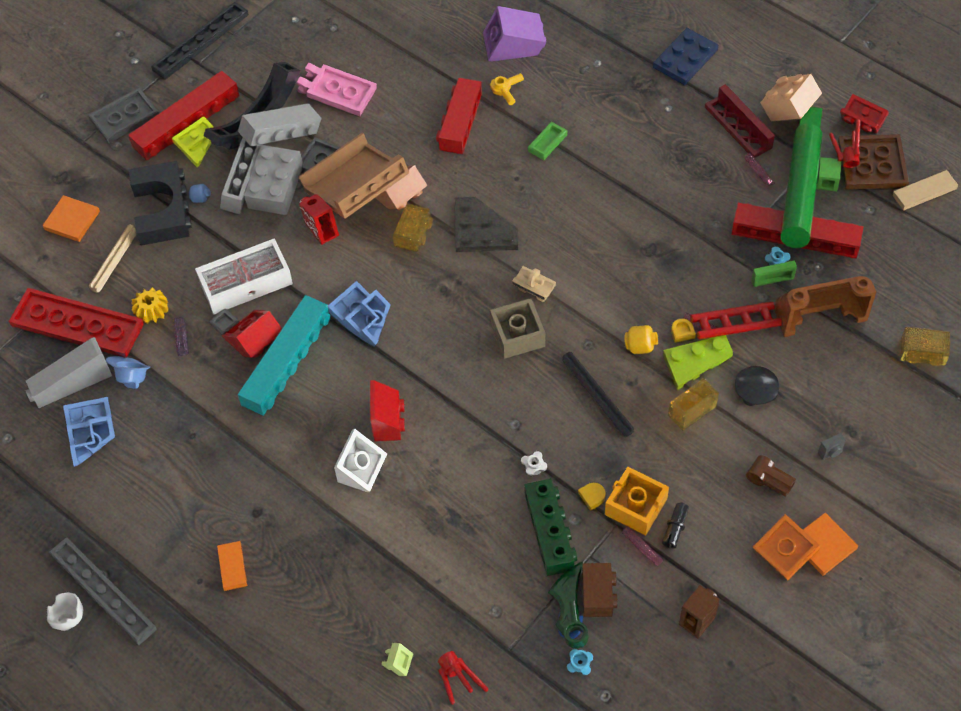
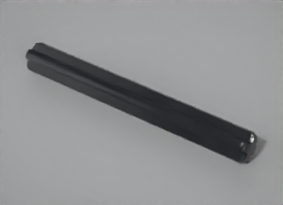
(598, 394)

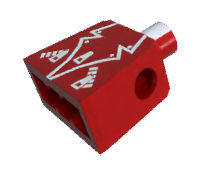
(316, 209)

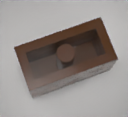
(597, 590)
(699, 611)

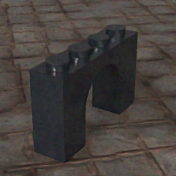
(171, 222)

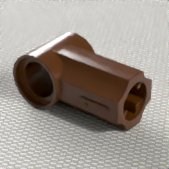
(765, 473)

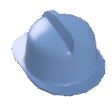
(128, 370)

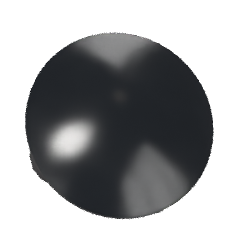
(756, 385)

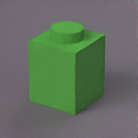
(828, 174)

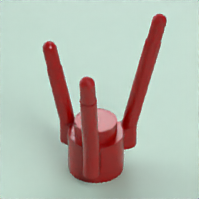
(850, 155)
(452, 666)

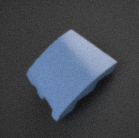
(361, 312)
(88, 427)

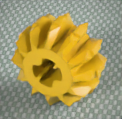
(150, 305)

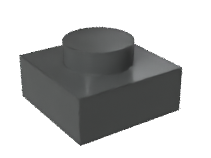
(832, 446)

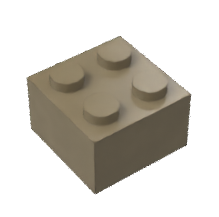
(517, 328)

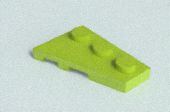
(693, 359)

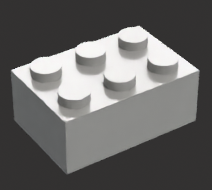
(273, 180)

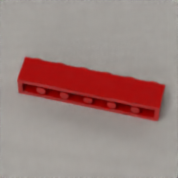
(200, 102)
(826, 235)

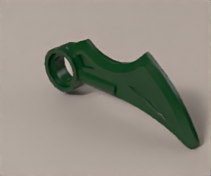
(565, 593)

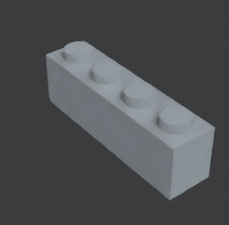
(279, 124)
(237, 181)

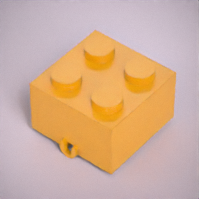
(636, 500)

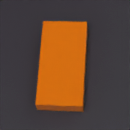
(232, 565)

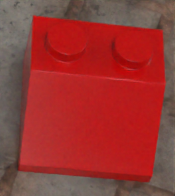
(253, 333)
(386, 412)

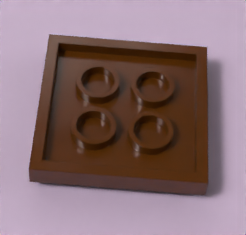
(880, 163)

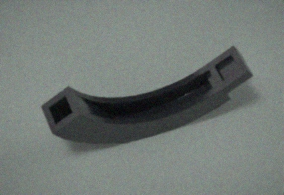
(272, 97)

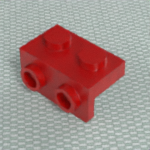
(869, 114)

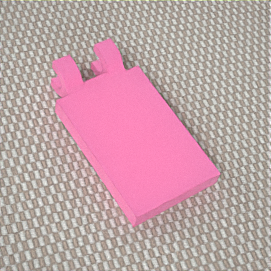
(337, 88)

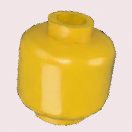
(641, 339)

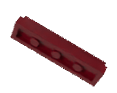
(745, 120)

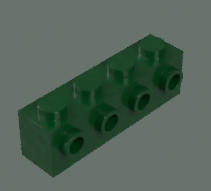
(549, 526)

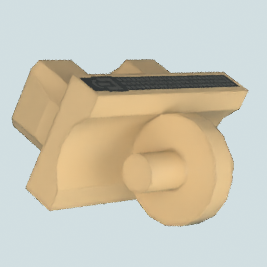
(534, 283)

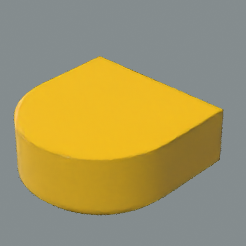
(682, 330)
(593, 495)

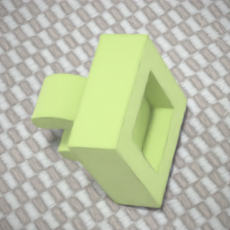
(398, 659)

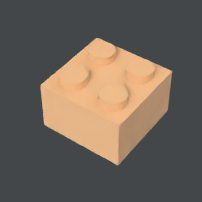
(791, 97)

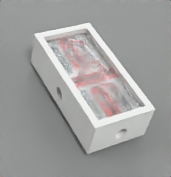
(244, 276)

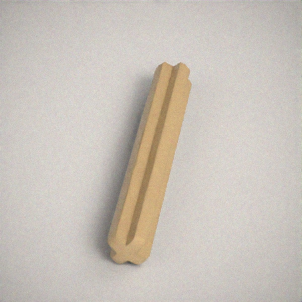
(113, 259)

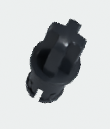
(675, 525)

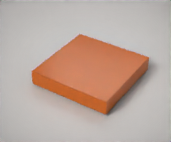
(71, 218)
(833, 541)
(786, 547)

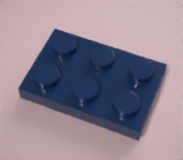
(685, 56)

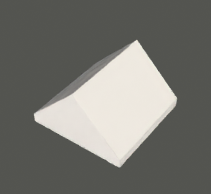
(359, 462)

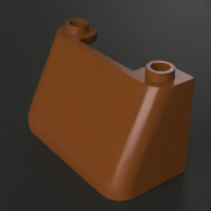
(852, 295)

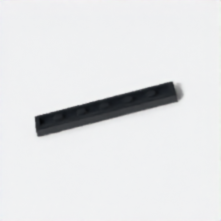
(199, 40)

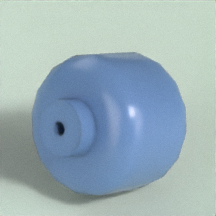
(199, 193)

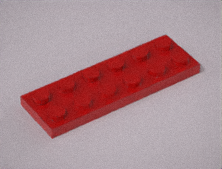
(76, 322)

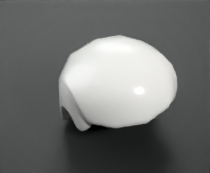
(65, 612)

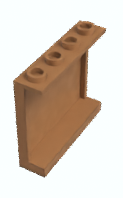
(353, 176)

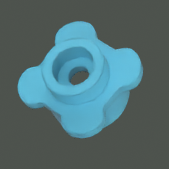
(776, 252)
(585, 657)

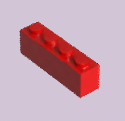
(459, 116)

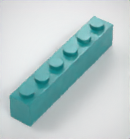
(284, 355)

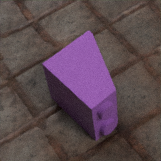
(513, 34)

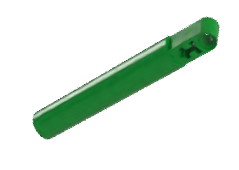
(802, 180)

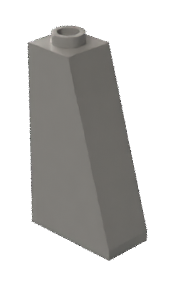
(69, 374)

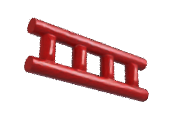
(728, 328)

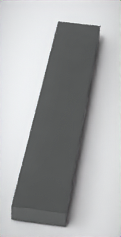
(103, 591)

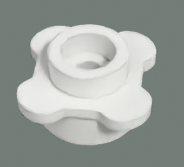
(534, 469)

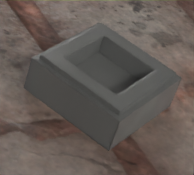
(223, 321)

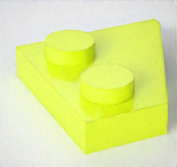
(192, 141)

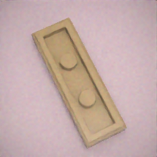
(925, 190)

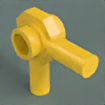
(502, 85)

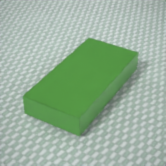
(547, 141)
(773, 273)

